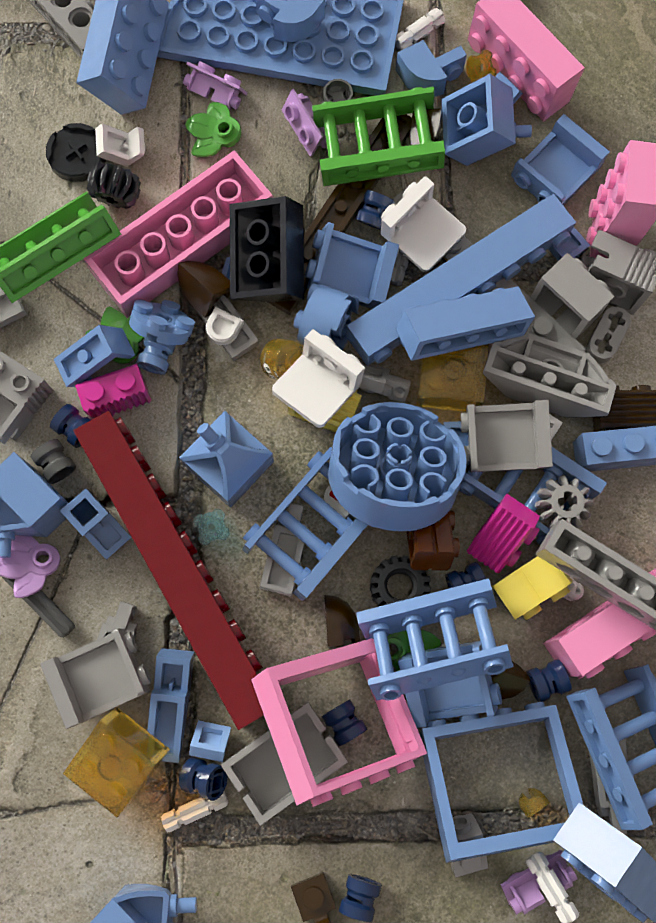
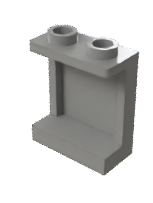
(508, 436)
(96, 677)

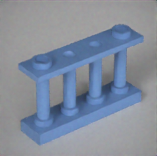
(561, 466)
(325, 553)
(425, 610)
(604, 746)

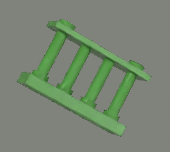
(380, 163)
(54, 245)

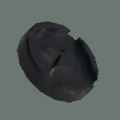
(73, 152)

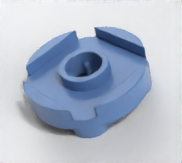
(162, 321)

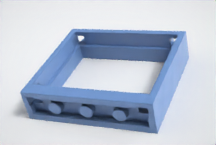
(471, 724)

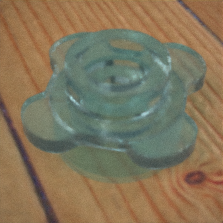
(203, 522)

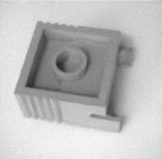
(626, 271)
(20, 397)

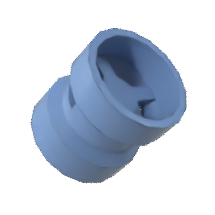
(155, 355)

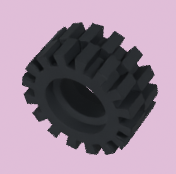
(394, 566)

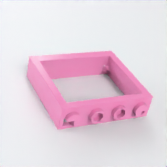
(394, 713)

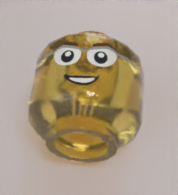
(279, 356)

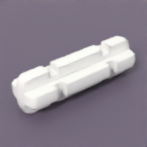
(420, 29)
(191, 812)
(552, 888)

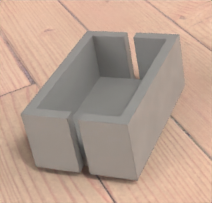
(263, 772)

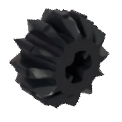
(113, 185)

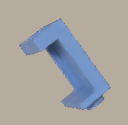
(560, 162)
(352, 265)
(454, 698)

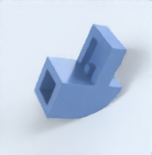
(292, 18)
(421, 69)
(95, 523)

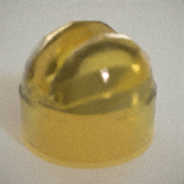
(534, 804)

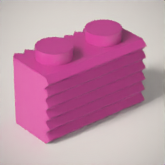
(113, 392)
(503, 534)

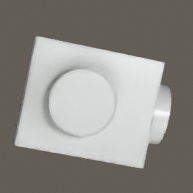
(118, 145)

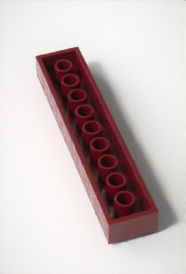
(172, 564)

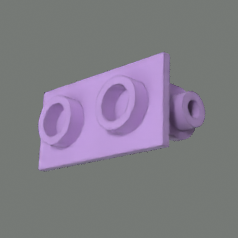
(203, 79)
(300, 116)
(524, 891)

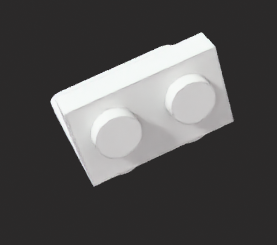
(421, 226)
(319, 380)

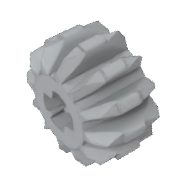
(568, 491)

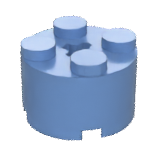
(327, 313)

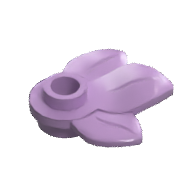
(25, 569)

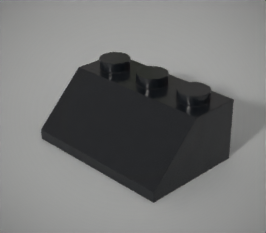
(267, 250)

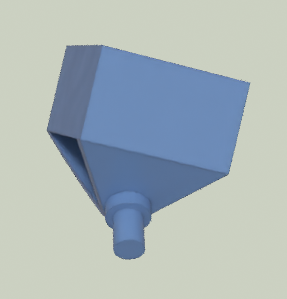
(480, 120)
(227, 458)
(26, 503)
(145, 905)

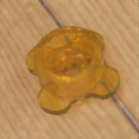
(474, 63)

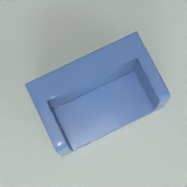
(92, 353)

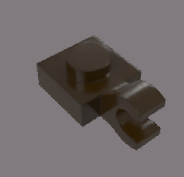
(314, 898)

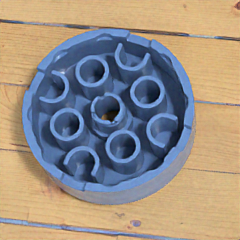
(396, 466)

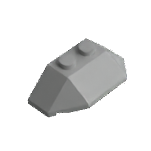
(542, 369)

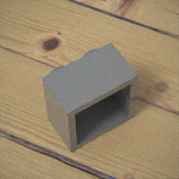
(572, 285)

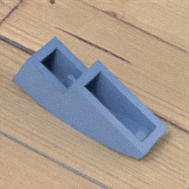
(171, 699)

